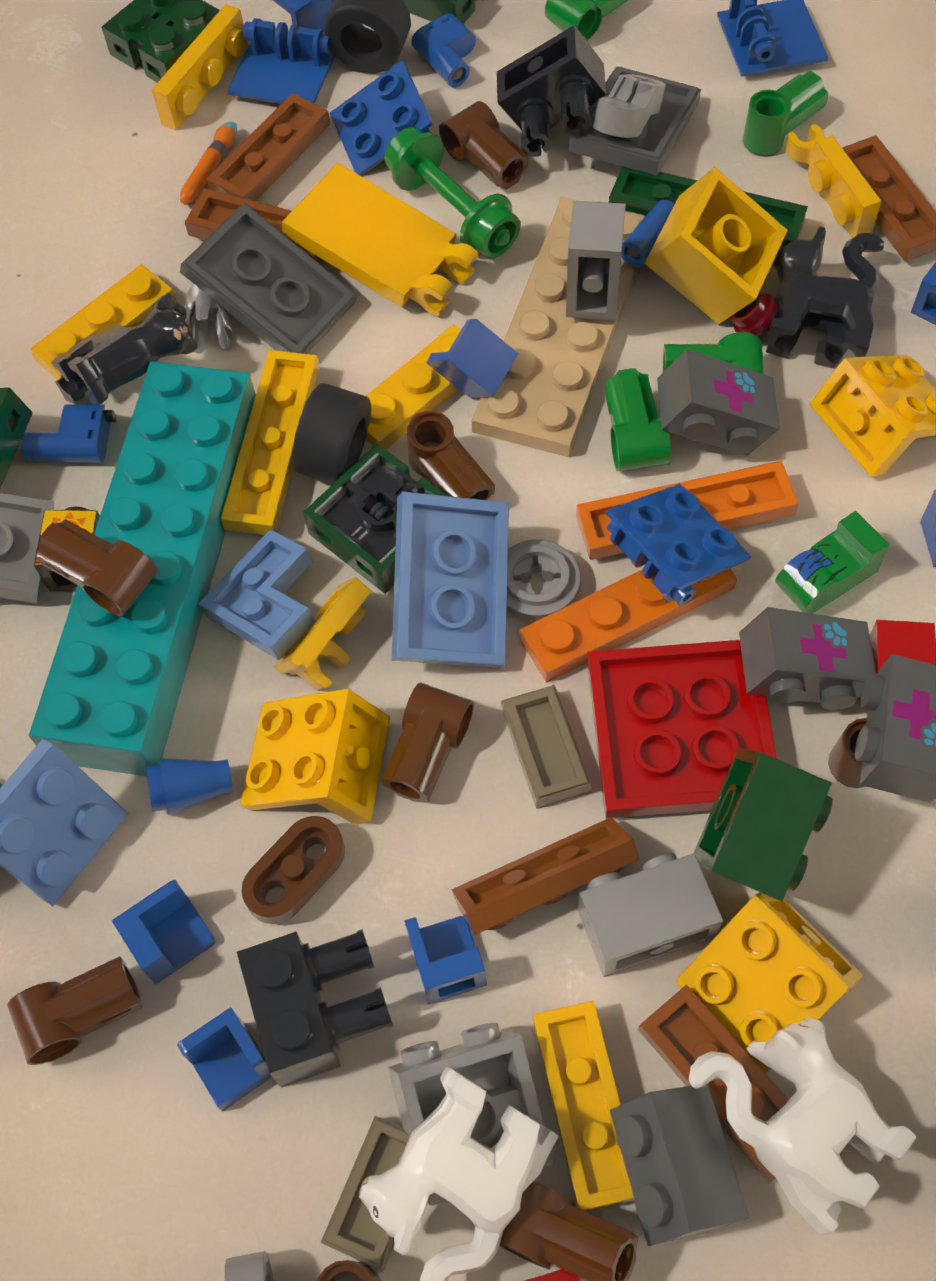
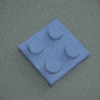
(53, 821)

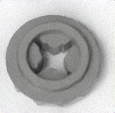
(556, 567)

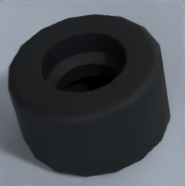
(366, 48)
(330, 432)

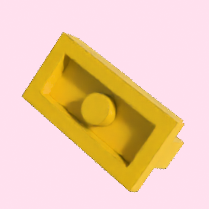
(338, 614)

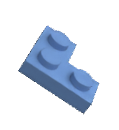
(253, 599)

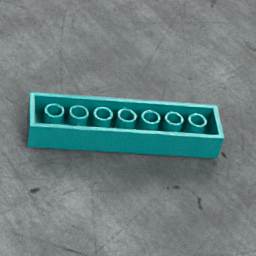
(122, 676)

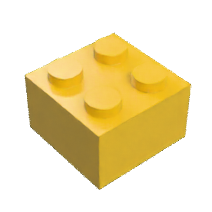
(716, 246)

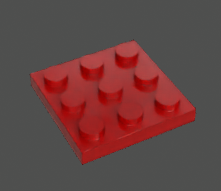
(672, 724)

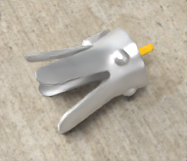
(205, 310)

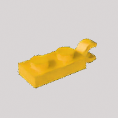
(837, 180)

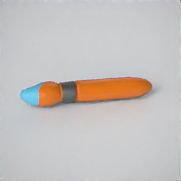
(223, 141)

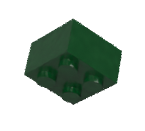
(763, 823)

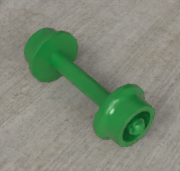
(416, 160)

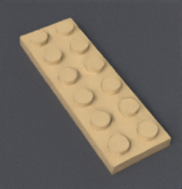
(558, 355)

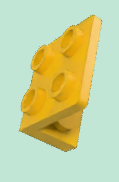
(877, 408)
(318, 752)
(768, 972)

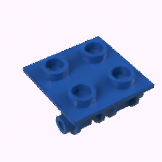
(771, 35)
(282, 62)
(377, 114)
(674, 541)

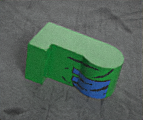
(833, 564)

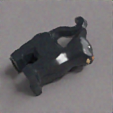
(823, 302)
(123, 353)

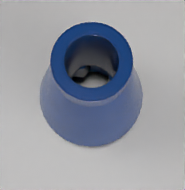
(184, 783)

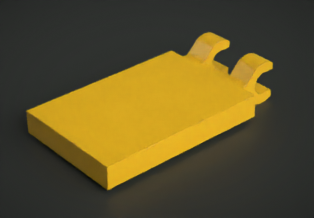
(379, 240)

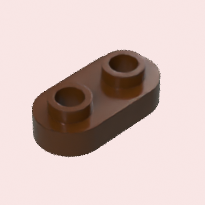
(289, 868)

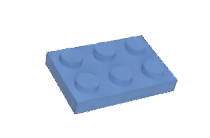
(450, 580)

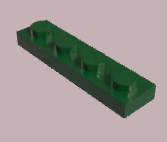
(642, 192)

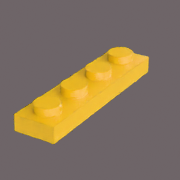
(266, 450)

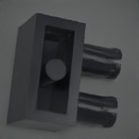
(551, 86)
(291, 1020)

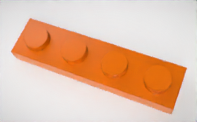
(731, 497)
(609, 620)

